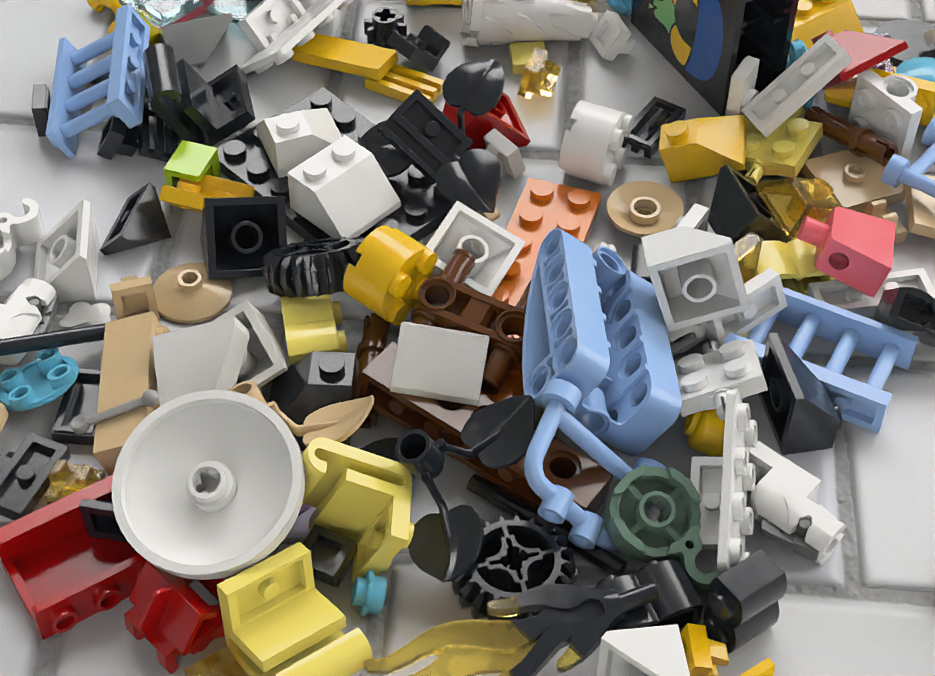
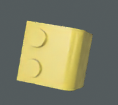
(360, 499)
(284, 624)

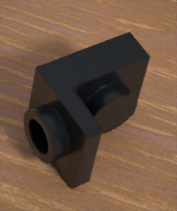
(422, 49)

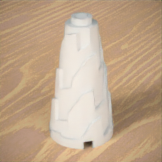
(525, 21)

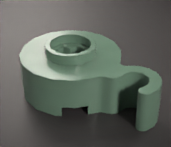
(678, 525)

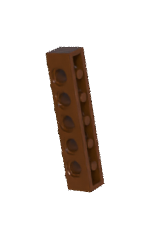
(446, 420)

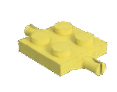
(783, 150)

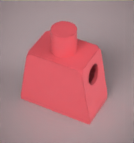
(852, 247)

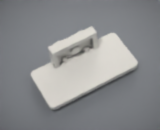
(280, 25)
(725, 485)

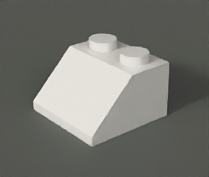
(342, 190)
(694, 276)

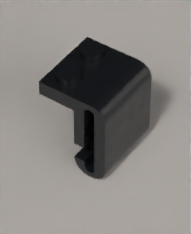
(189, 104)

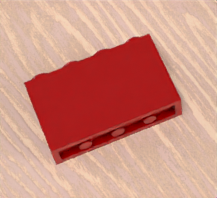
(63, 570)

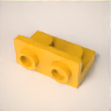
(190, 194)

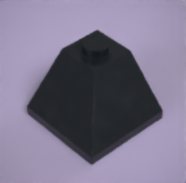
(741, 210)
(313, 384)
(796, 401)

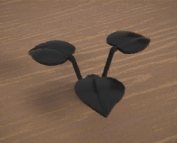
(477, 172)
(451, 540)

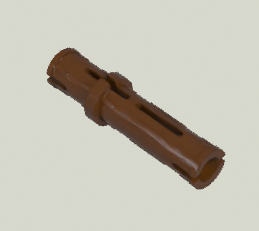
(859, 140)
(372, 344)

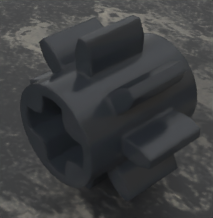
(383, 24)

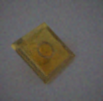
(795, 199)

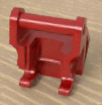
(173, 615)

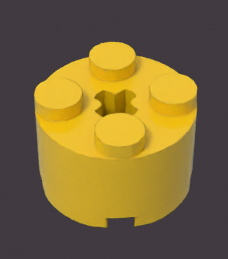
(389, 273)

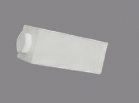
(199, 358)

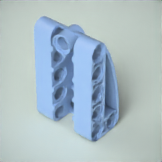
(605, 336)

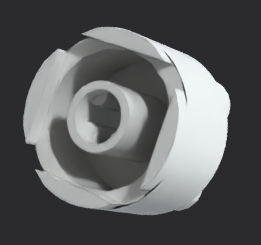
(595, 143)

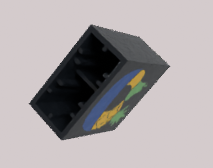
(714, 36)

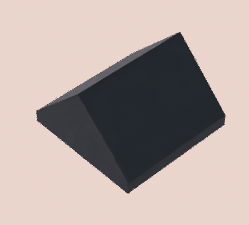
(240, 233)

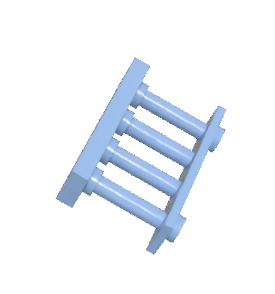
(123, 88)
(857, 401)

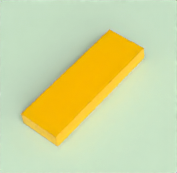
(346, 56)

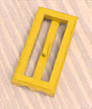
(403, 81)

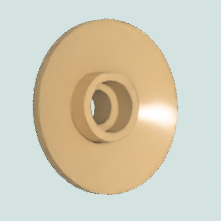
(644, 208)
(189, 296)

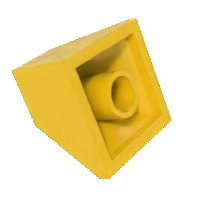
(703, 146)

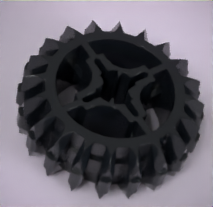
(310, 267)
(530, 552)

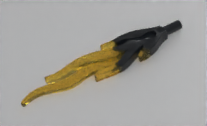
(522, 646)

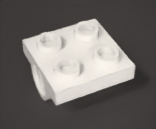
(887, 108)

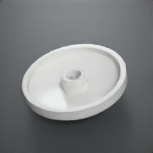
(208, 484)

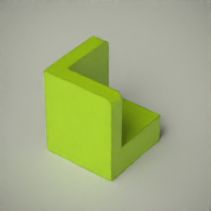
(191, 163)

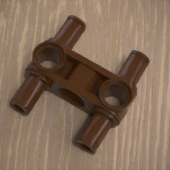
(474, 313)

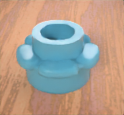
(369, 593)

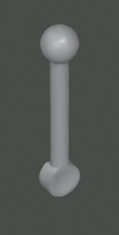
(81, 423)

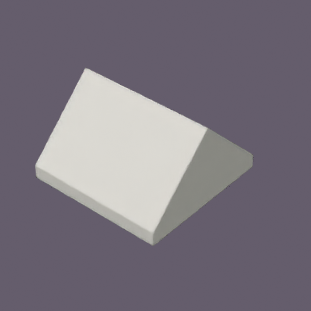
(70, 255)
(439, 363)
(642, 652)

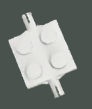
(708, 376)

